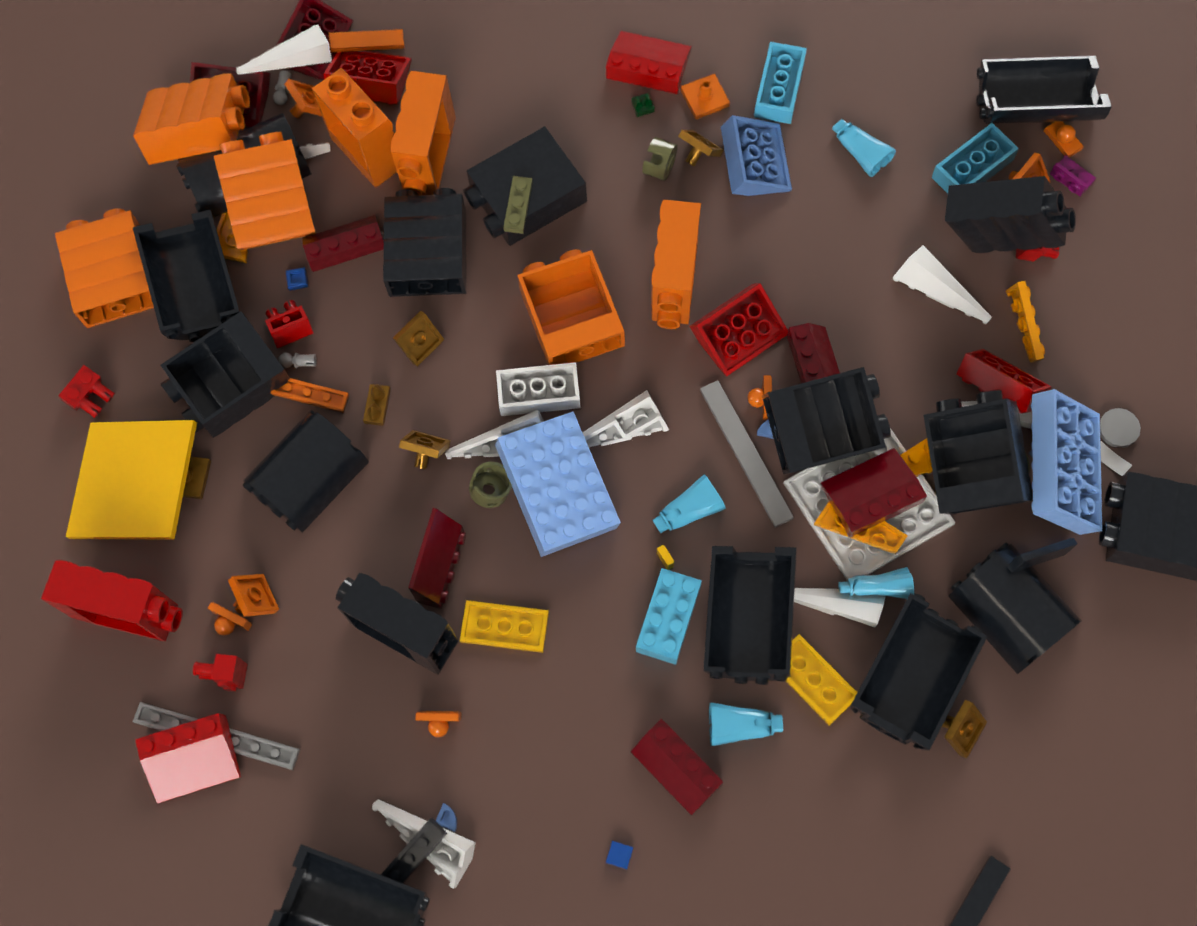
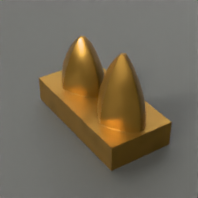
(376, 404)

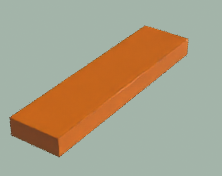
(366, 40)
(313, 395)

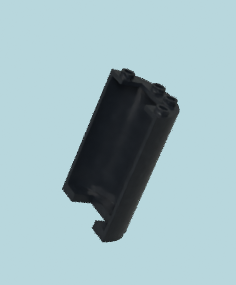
(1040, 90)
(202, 174)
(187, 277)
(750, 615)
(917, 674)
(343, 894)

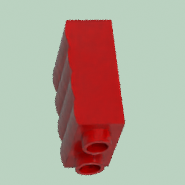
(111, 600)

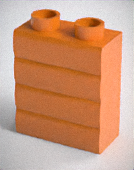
(190, 118)
(357, 126)
(423, 132)
(263, 191)
(674, 263)
(104, 268)
(571, 308)

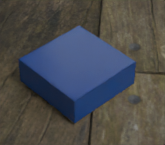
(296, 278)
(619, 855)

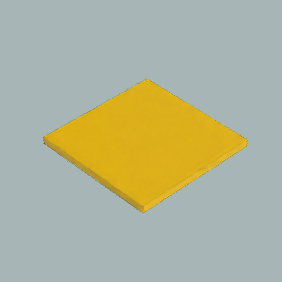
(132, 480)

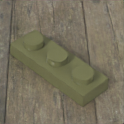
(518, 204)

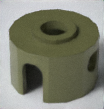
(662, 159)
(495, 477)

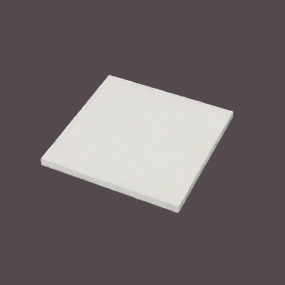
(852, 555)

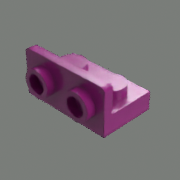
(1072, 176)

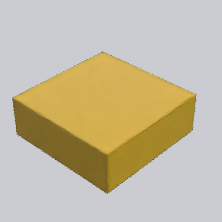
(665, 557)

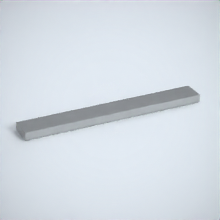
(746, 454)
(243, 743)

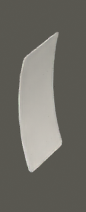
(1113, 461)

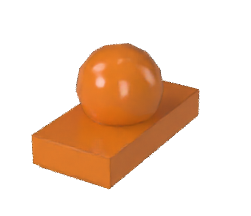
(1064, 138)
(755, 395)
(226, 622)
(438, 720)

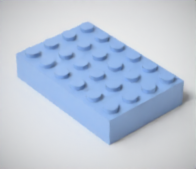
(1066, 462)
(557, 483)

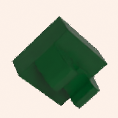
(642, 105)

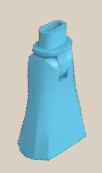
(867, 150)
(693, 504)
(893, 584)
(739, 724)

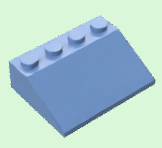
(755, 156)

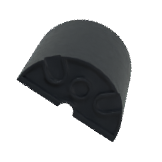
(305, 471)
(1013, 608)

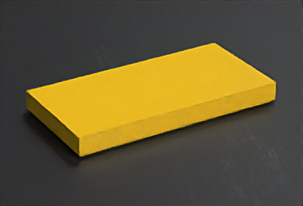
(504, 626)
(818, 682)

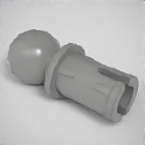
(280, 96)
(288, 360)

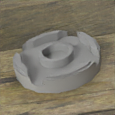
(1119, 428)

